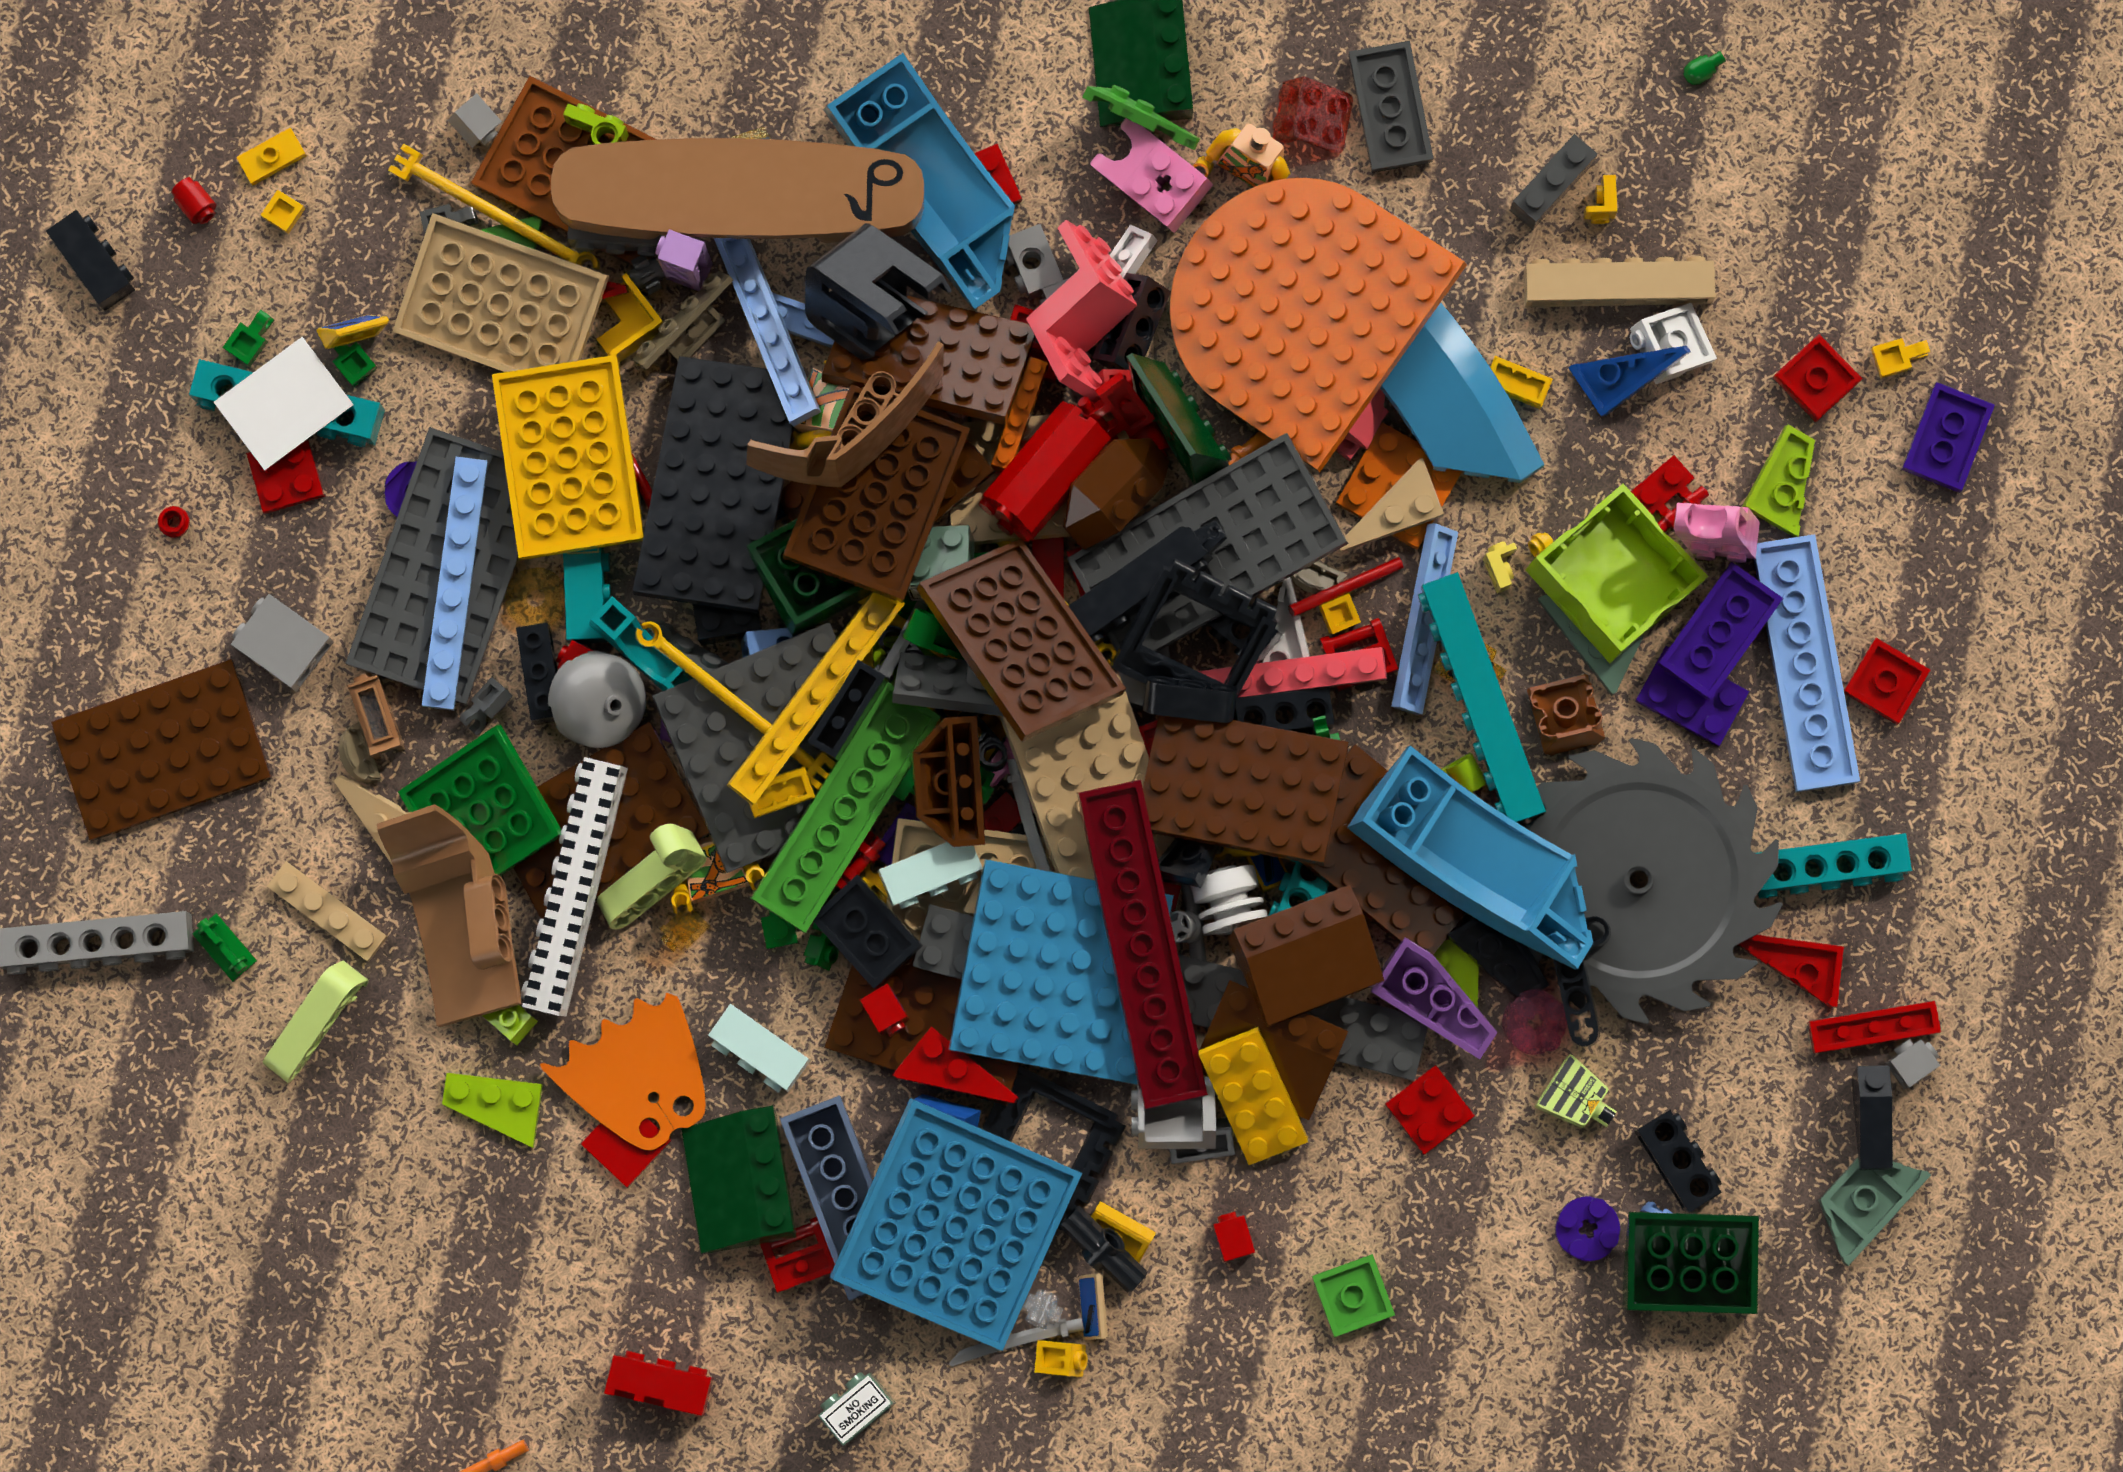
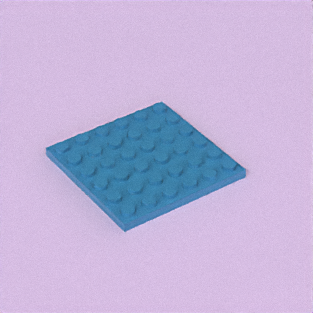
(1042, 976)
(955, 1224)

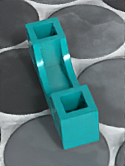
(619, 628)

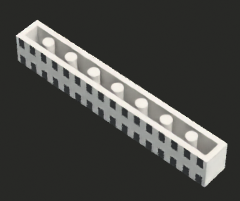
(574, 887)

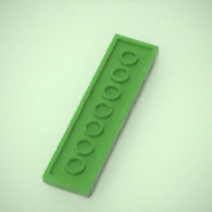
(843, 810)

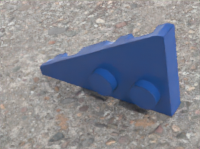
(1617, 379)

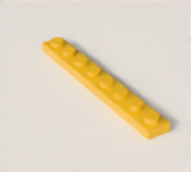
(813, 697)

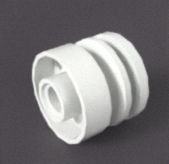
(1227, 894)

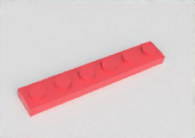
(1310, 672)

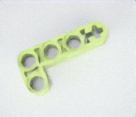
(672, 862)
(314, 1019)

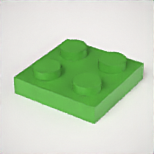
(1353, 1295)

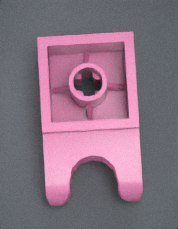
(1147, 170)
(1717, 531)

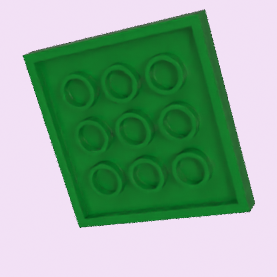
(491, 797)

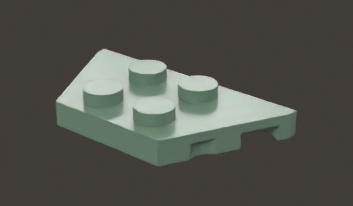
(1608, 673)
(1865, 1202)

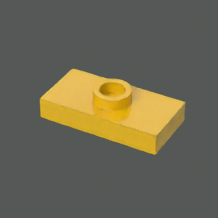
(271, 156)
(1521, 382)
(783, 792)

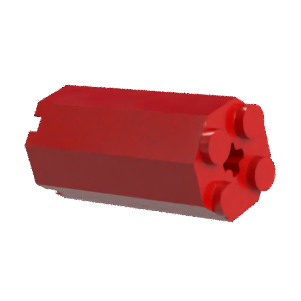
(1042, 472)

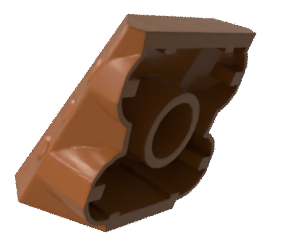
(1566, 714)

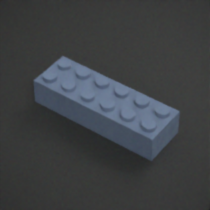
(830, 1169)

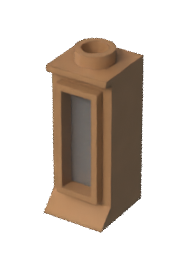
(375, 715)

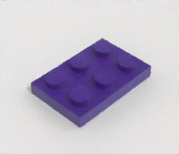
(1947, 437)
(1688, 709)

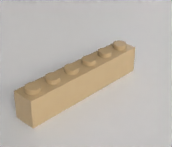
(1619, 282)

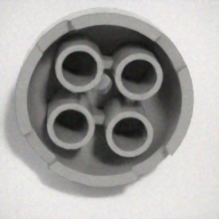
(583, 695)

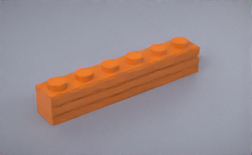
(1020, 413)

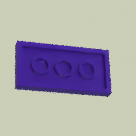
(1720, 631)

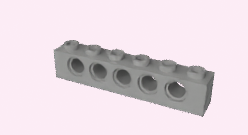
(15, 939)

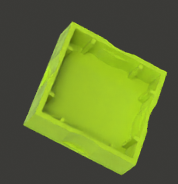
(1616, 573)

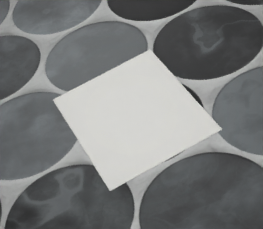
(283, 403)

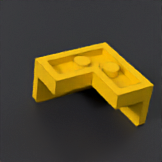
(636, 325)

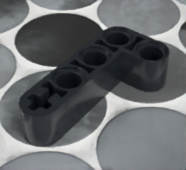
(1581, 984)

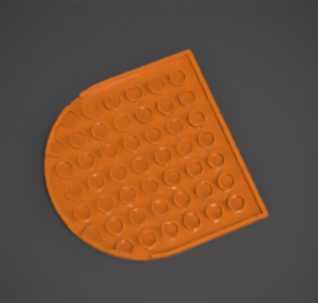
(1303, 306)

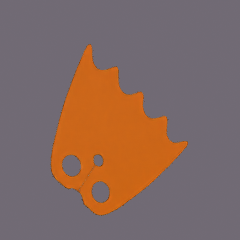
(630, 1063)

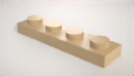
(327, 911)

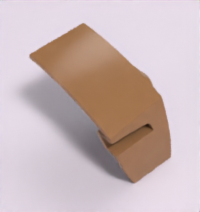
(832, 463)
(458, 913)

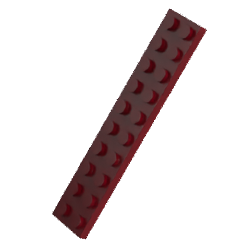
(1142, 944)

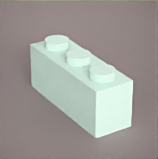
(929, 873)
(758, 1049)

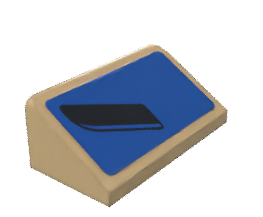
(1093, 1306)

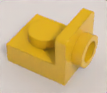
(1607, 196)
(1060, 1358)

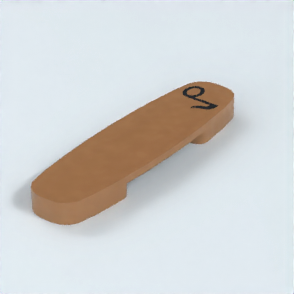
(736, 189)

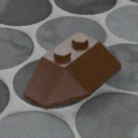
(1114, 489)
(950, 782)

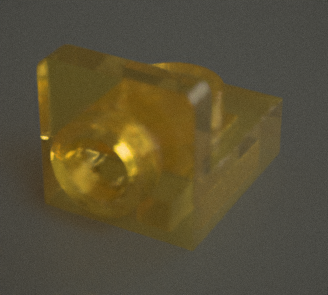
(683, 930)

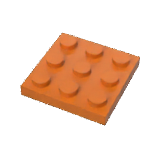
(1381, 467)

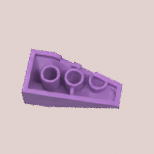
(1428, 993)

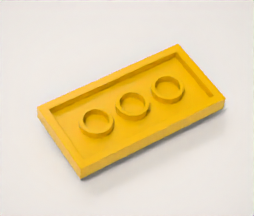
(1253, 1096)

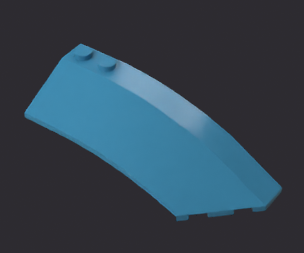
(964, 208)
(1459, 405)
(1476, 858)

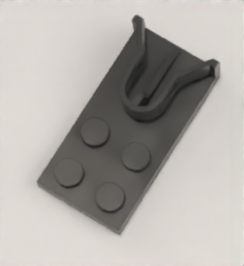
(940, 685)

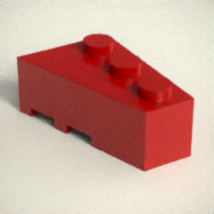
(659, 1383)

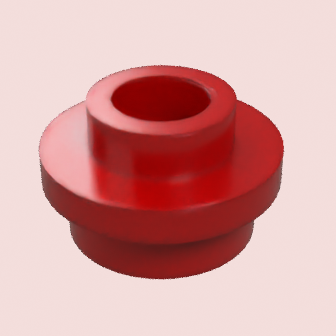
(166, 515)

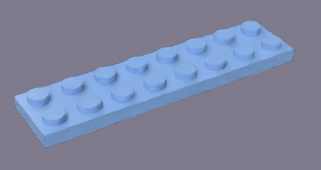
(1806, 665)

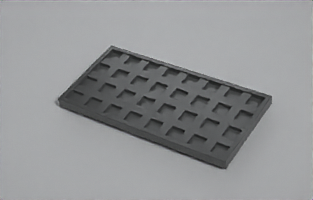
(1271, 524)
(401, 606)

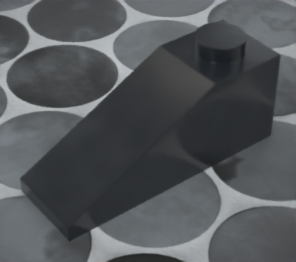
(1873, 1116)

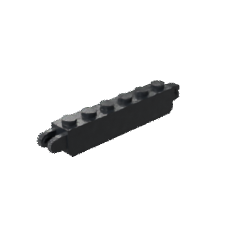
(1124, 592)

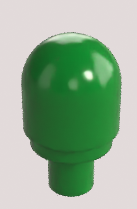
(1702, 68)

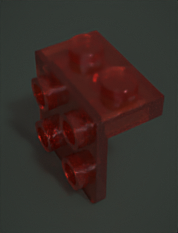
(1312, 114)

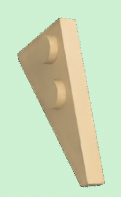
(1402, 507)
(369, 807)

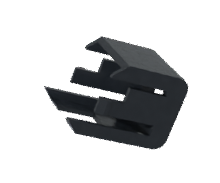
(869, 290)

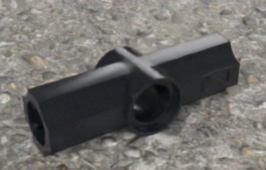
(1103, 1249)

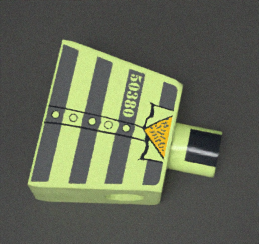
(1576, 1095)

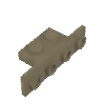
(689, 327)

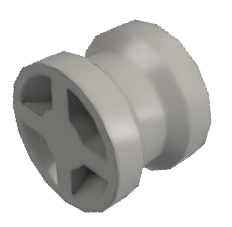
(1186, 934)

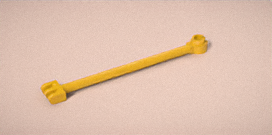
(413, 166)
(659, 642)

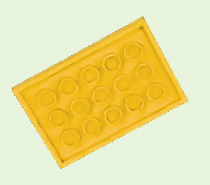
(568, 457)

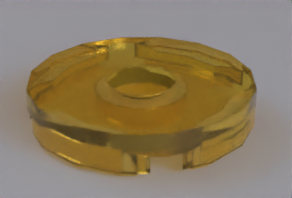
(523, 584)

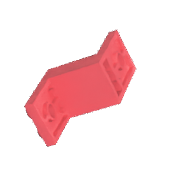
(1082, 311)

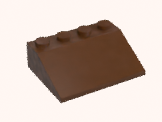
(1307, 955)
(1300, 1047)

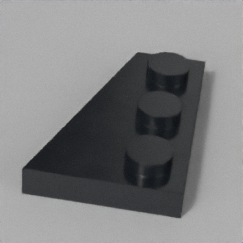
(1187, 862)
(1499, 956)

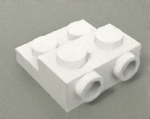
(1674, 329)

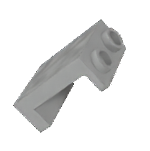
(281, 641)
(1176, 1124)

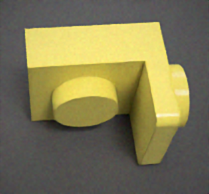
(1500, 572)

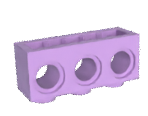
(684, 259)

